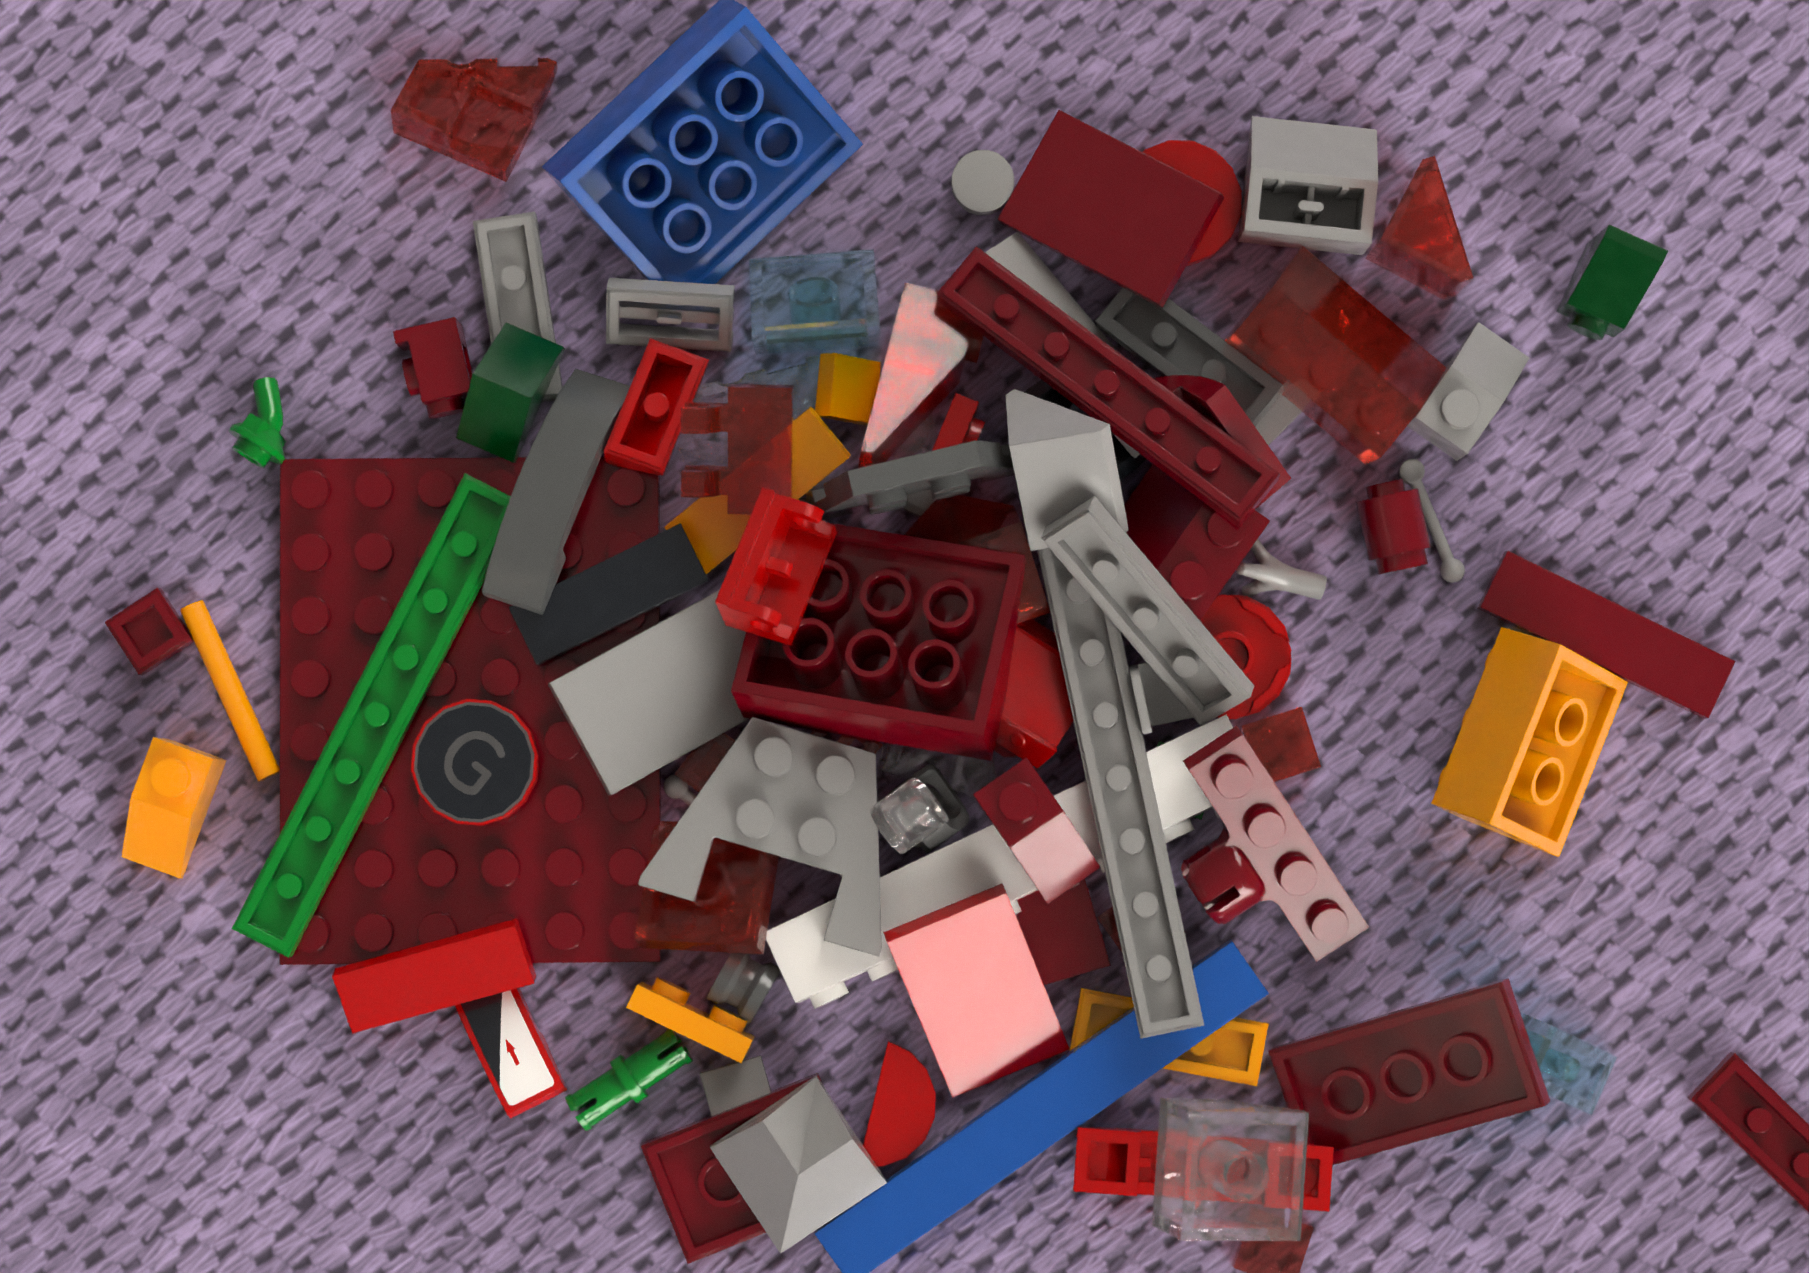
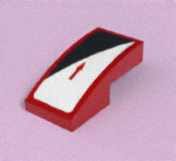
(511, 1051)

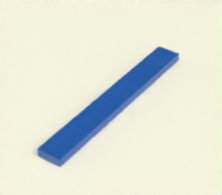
(1030, 1121)

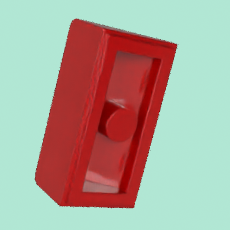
(652, 408)

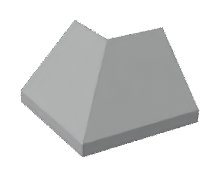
(798, 1164)

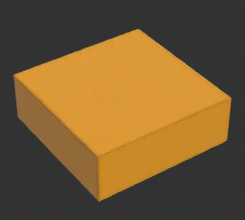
(846, 387)

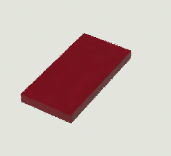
(1413, 1072)

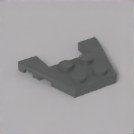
(888, 483)

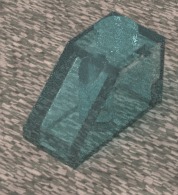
(1569, 1066)

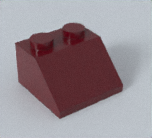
(1187, 538)

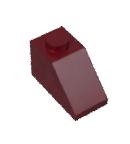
(1036, 830)

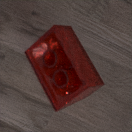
(1337, 356)

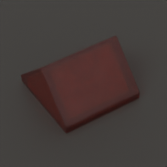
(1423, 237)

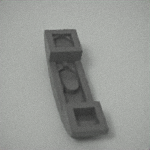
(551, 491)

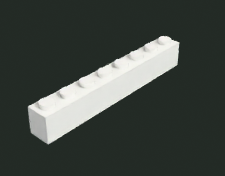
(968, 867)

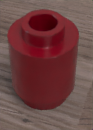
(1393, 527)

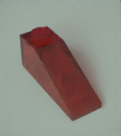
(918, 370)

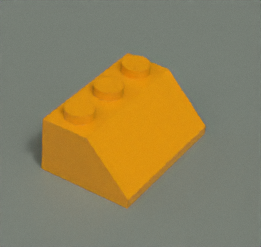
(1529, 741)

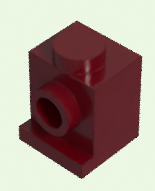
(438, 365)

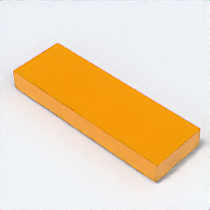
(717, 534)
(1227, 1054)

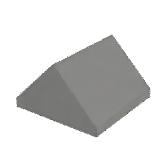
(1059, 463)

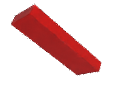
(434, 975)

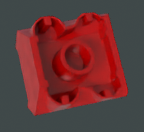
(1036, 698)

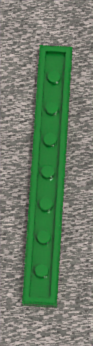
(374, 720)

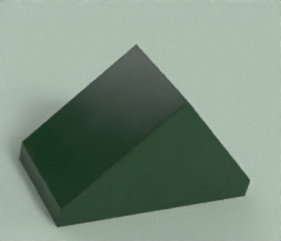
(508, 391)

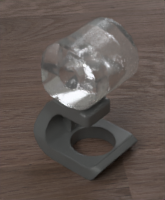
(915, 816)

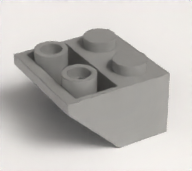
(1309, 186)

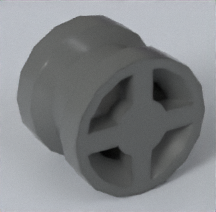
(743, 984)

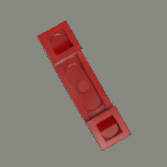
(1125, 1164)

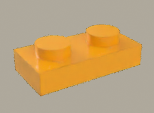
(668, 1006)

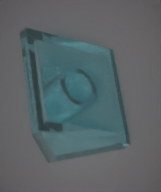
(814, 303)

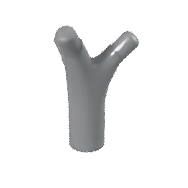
(1275, 575)

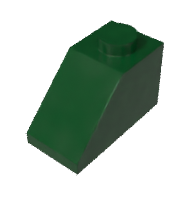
(1610, 282)

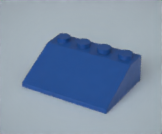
(704, 150)

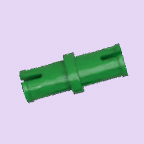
(628, 1079)

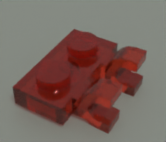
(758, 445)

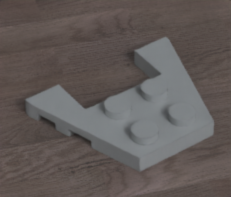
(794, 801)

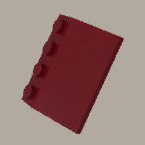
(894, 646)

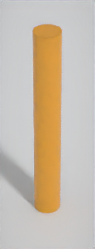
(230, 690)

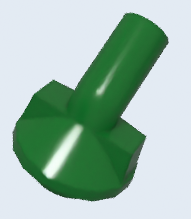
(260, 436)

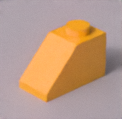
(170, 805)

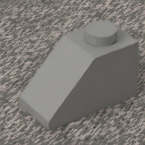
(1469, 392)

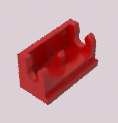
(775, 567)

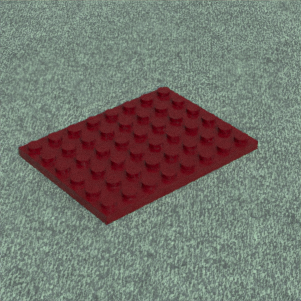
(409, 875)

